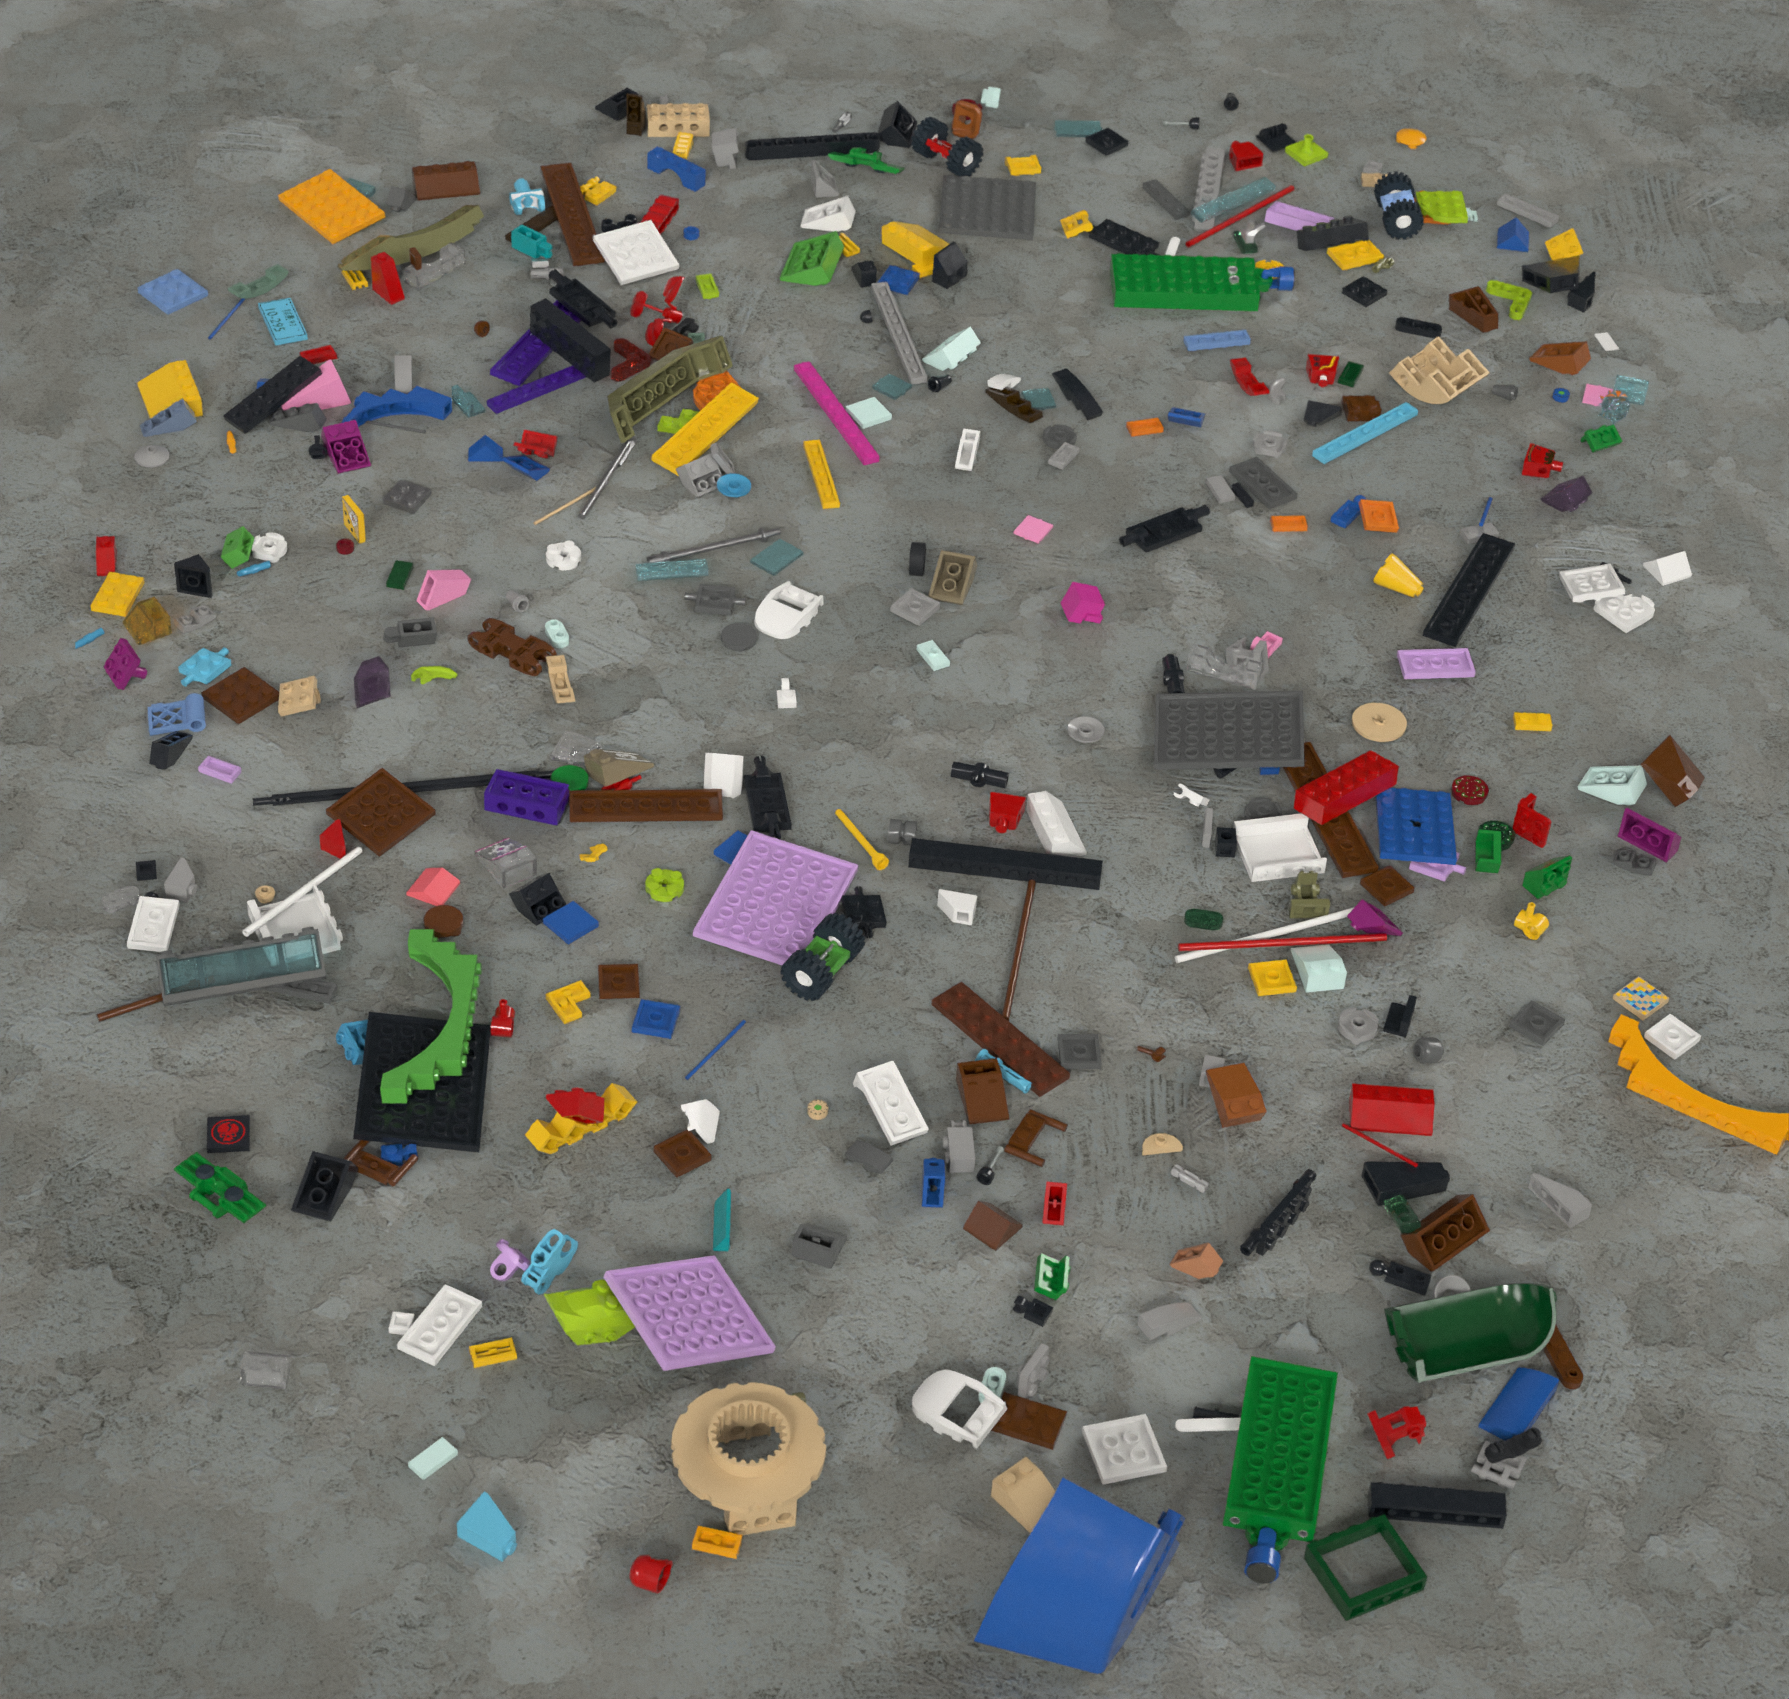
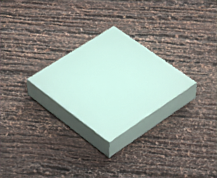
(868, 412)

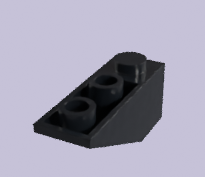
(1583, 296)

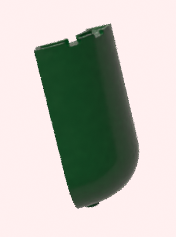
(1472, 1329)

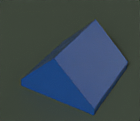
(1513, 236)

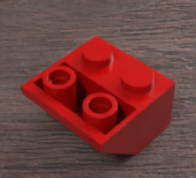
(578, 1105)

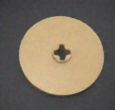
(1379, 722)

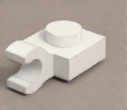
(785, 697)
(1195, 798)

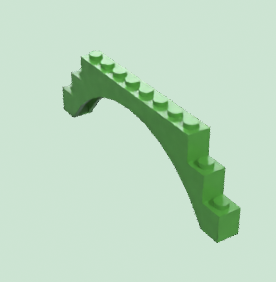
(447, 1052)

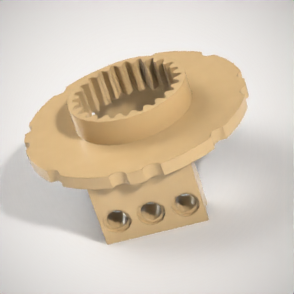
(751, 1494)

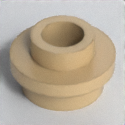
(265, 894)

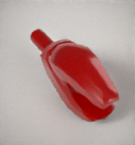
(625, 784)

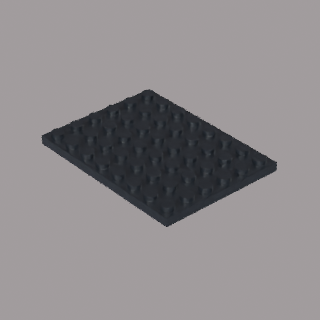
(431, 1118)

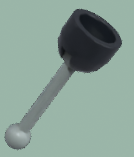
(1193, 123)
(988, 1176)

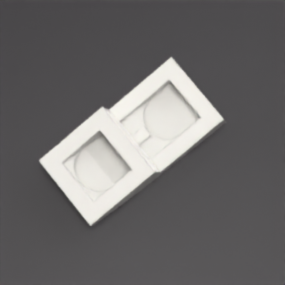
(1003, 380)

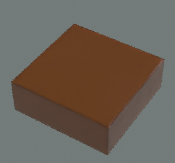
(415, 258)

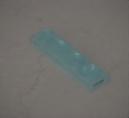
(672, 569)

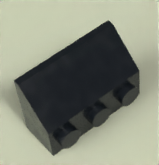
(897, 126)

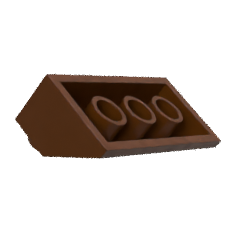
(445, 180)
(1446, 1232)

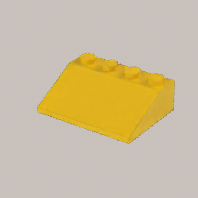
(912, 242)
(169, 386)

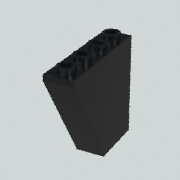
(1553, 275)

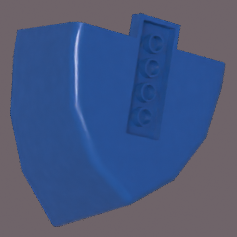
(1080, 1581)

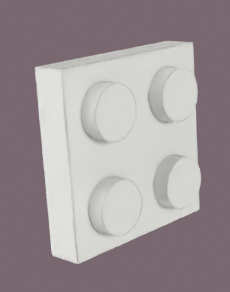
(1672, 1036)

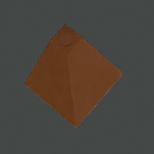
(1673, 771)

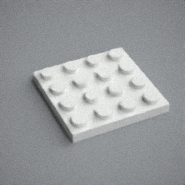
(636, 252)

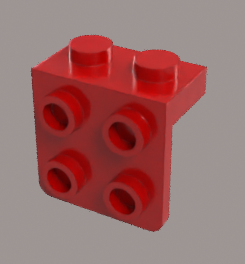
(537, 443)
(1530, 823)

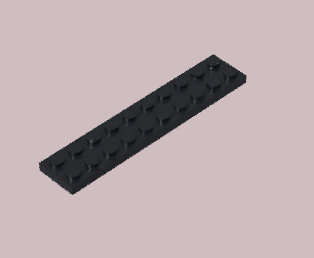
(1468, 590)

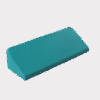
(722, 1217)

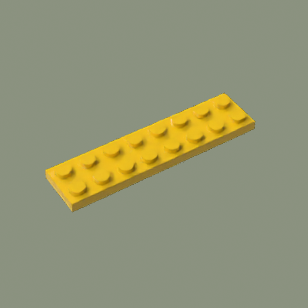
(705, 428)

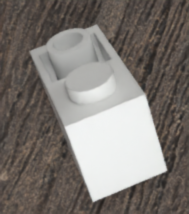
(957, 906)

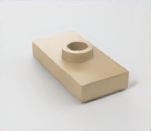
(1369, 179)

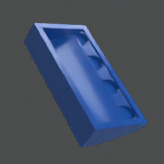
(1519, 1403)

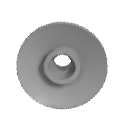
(151, 456)
(1086, 729)

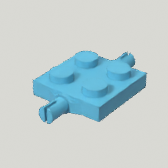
(204, 666)

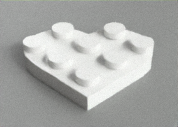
(1625, 611)

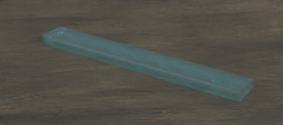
(1232, 200)

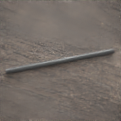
(397, 427)

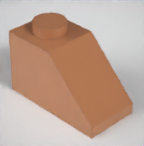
(1197, 1261)

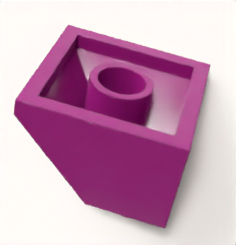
(1372, 920)

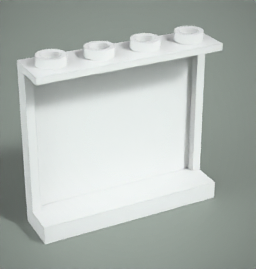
(1277, 847)
(303, 913)

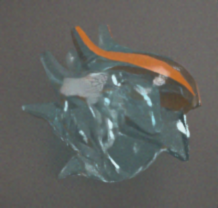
(1614, 406)

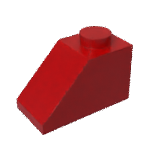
(105, 555)

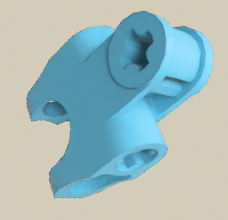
(548, 1261)

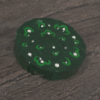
(1507, 833)

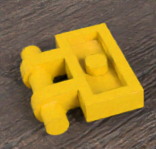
(599, 191)

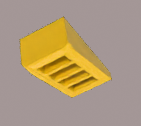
(683, 145)

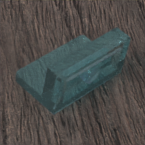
(1634, 388)
(466, 402)

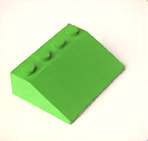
(813, 260)

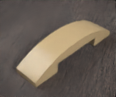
(559, 679)

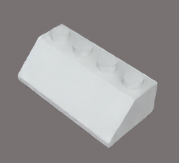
(1053, 825)

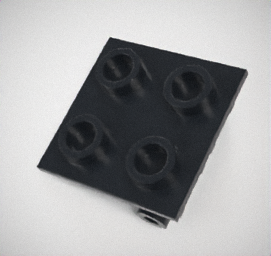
(1275, 137)

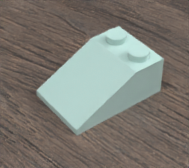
(1614, 783)
(1319, 968)

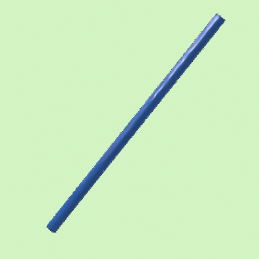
(226, 318)
(716, 1049)

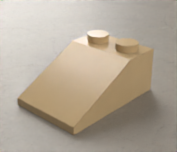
(1023, 1492)

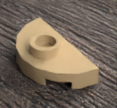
(1161, 1143)

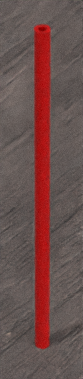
(1230, 221)

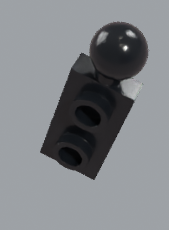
(1401, 1276)

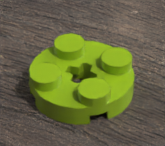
(673, 881)

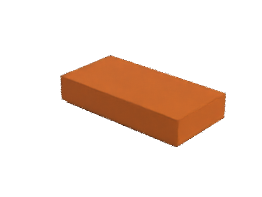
(1144, 427)
(1288, 523)

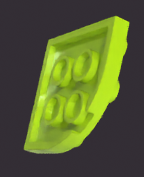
(1443, 206)

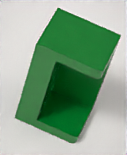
(1488, 851)

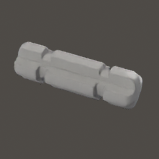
(1190, 1178)

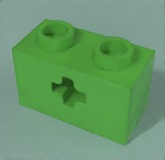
(237, 547)

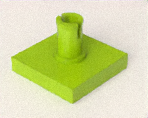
(1306, 151)

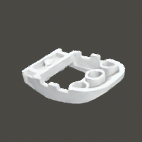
(784, 621)
(939, 1392)

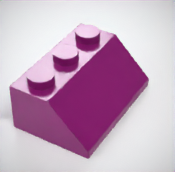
(1648, 835)

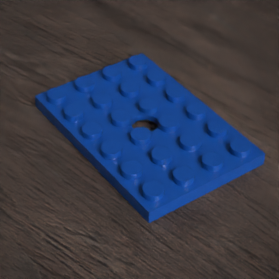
(1401, 840)

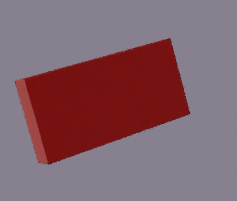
(319, 354)

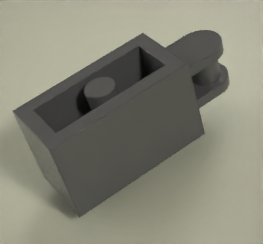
(412, 632)

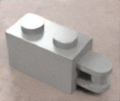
(960, 1147)

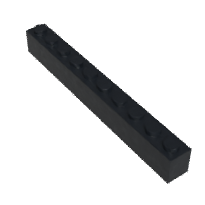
(1005, 863)

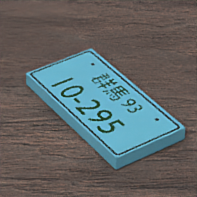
(282, 321)

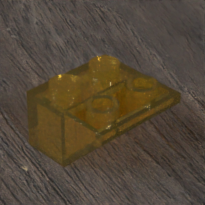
(148, 621)

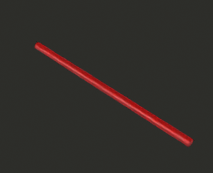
(1379, 1145)

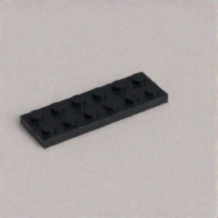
(272, 394)

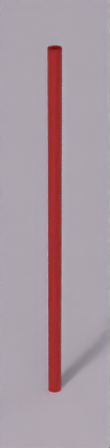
(1282, 942)

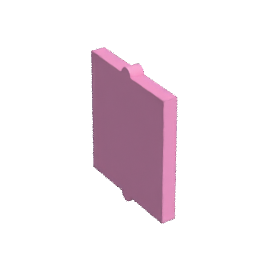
(1592, 394)
(1033, 529)

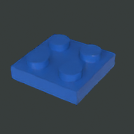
(899, 279)

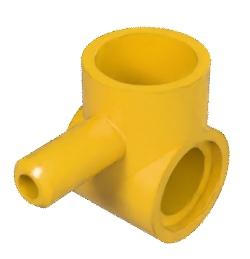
(1531, 924)

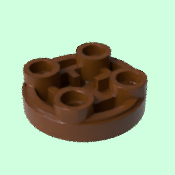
(444, 920)

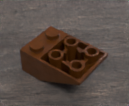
(982, 1091)

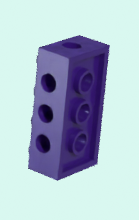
(526, 797)

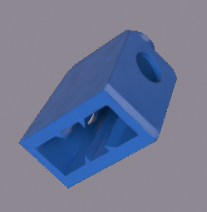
(933, 1174)

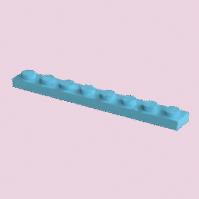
(1365, 433)

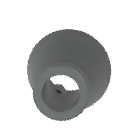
(1505, 391)

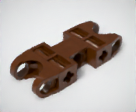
(501, 640)

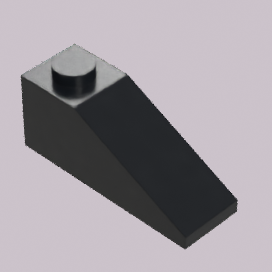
(168, 749)

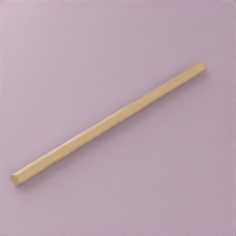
(564, 506)

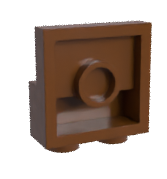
(1360, 408)

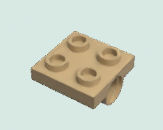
(298, 696)

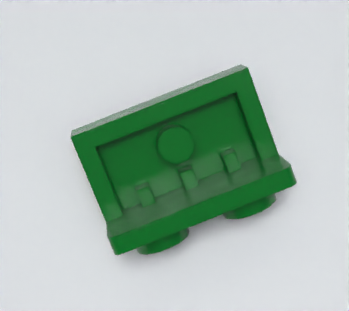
(1052, 1276)

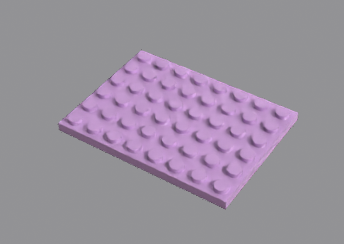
(774, 898)

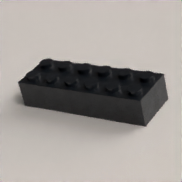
(570, 340)

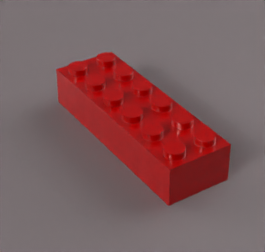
(1346, 787)

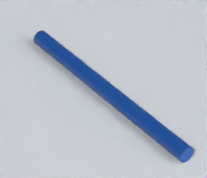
(1485, 511)

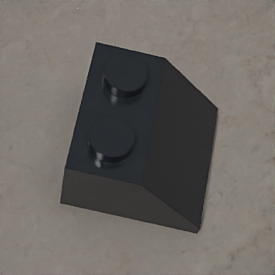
(949, 266)

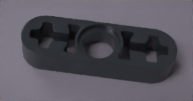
(1425, 328)

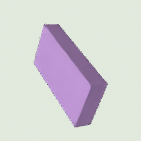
(219, 769)

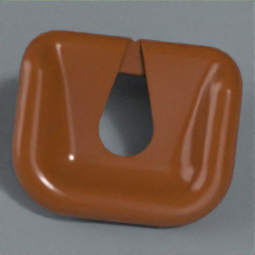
(959, 127)

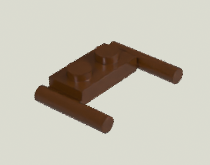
(1027, 1134)
(376, 1167)

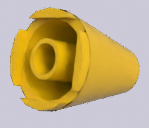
(1398, 577)

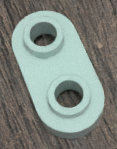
(556, 633)
(997, 1388)

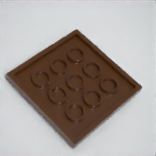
(380, 812)

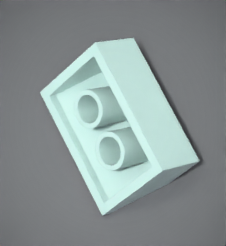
(953, 350)

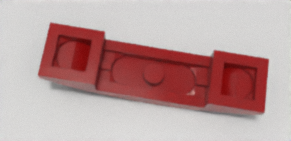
(1246, 379)

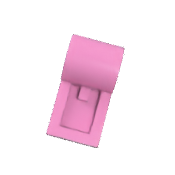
(1273, 642)

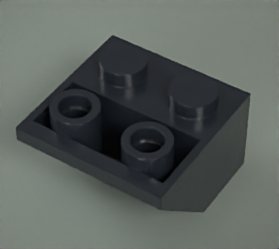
(615, 105)
(538, 898)

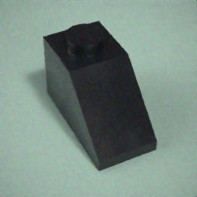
(865, 273)

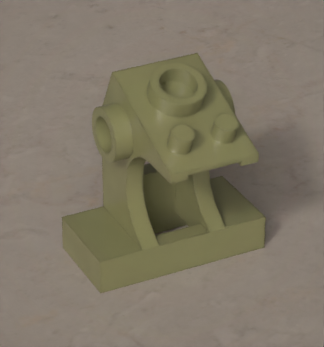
(1306, 902)

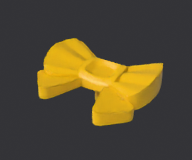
(596, 852)

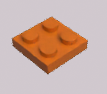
(1378, 516)

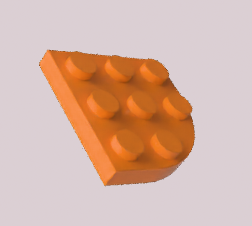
(710, 387)

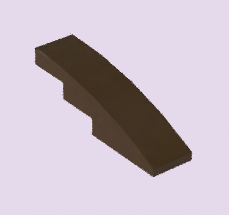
(1011, 401)

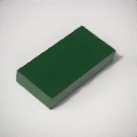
(1350, 374)
(399, 575)

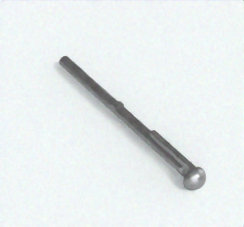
(618, 461)

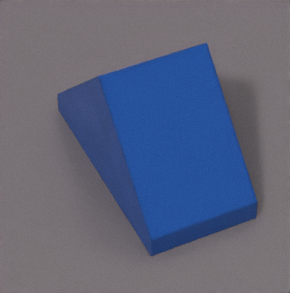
(485, 451)

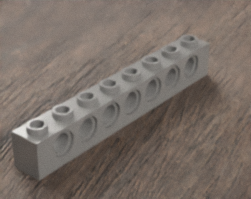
(1209, 182)

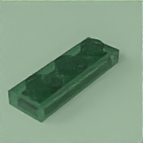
(1402, 1214)

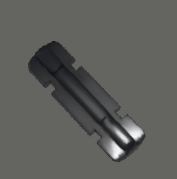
(1242, 495)

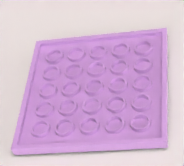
(689, 1312)

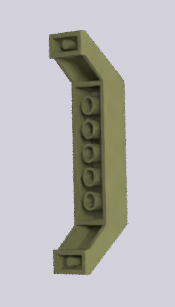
(665, 381)

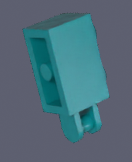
(530, 242)

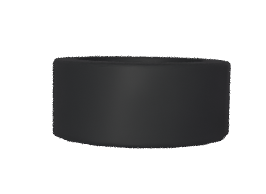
(917, 559)

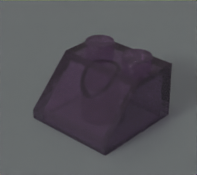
(1568, 494)
(371, 682)

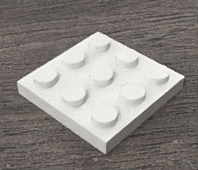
(1592, 583)
(1124, 1449)

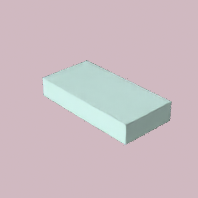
(432, 1458)

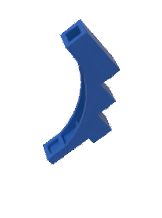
(418, 401)

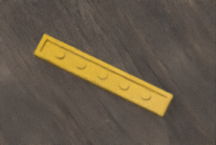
(821, 474)

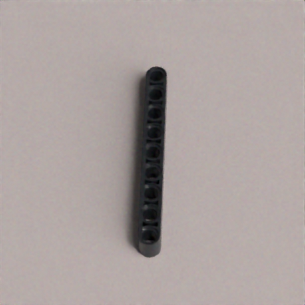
(810, 146)

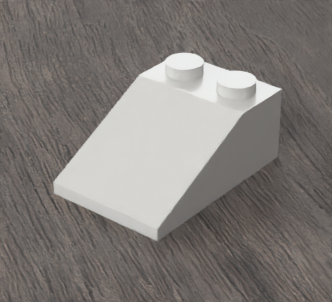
(830, 216)

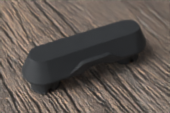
(686, 325)
(1514, 1446)

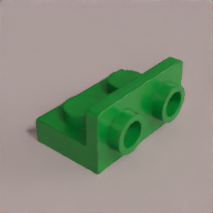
(1602, 438)

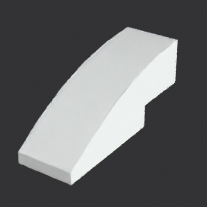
(967, 449)

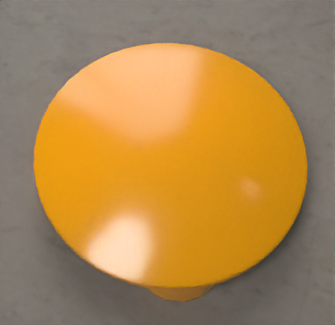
(1411, 137)

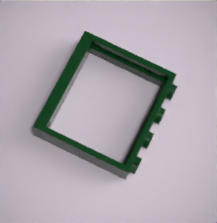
(1374, 1598)

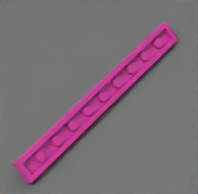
(836, 413)

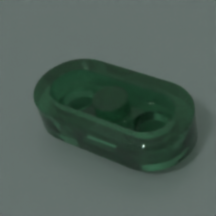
(1203, 919)

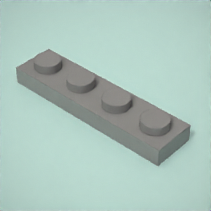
(1528, 210)

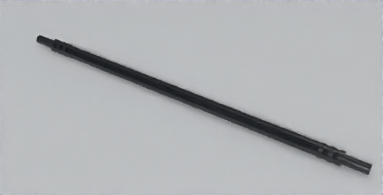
(416, 786)

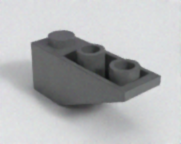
(303, 418)

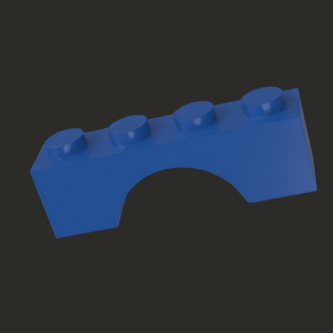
(690, 174)

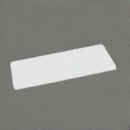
(1606, 341)

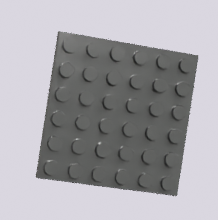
(987, 207)

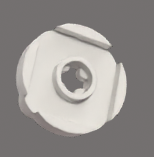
(262, 550)
(555, 555)

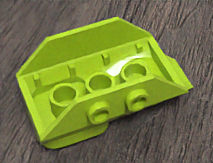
(590, 1314)

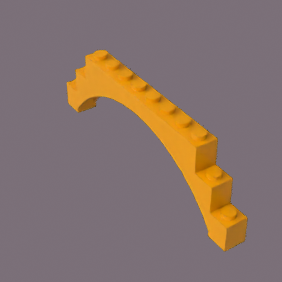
(1656, 1082)

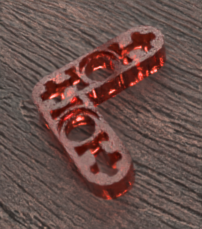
(639, 360)

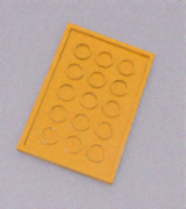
(331, 206)

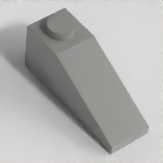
(1561, 1199)

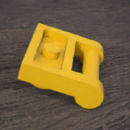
(1023, 165)
(1071, 226)

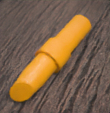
(231, 442)

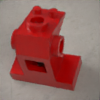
(1387, 1436)

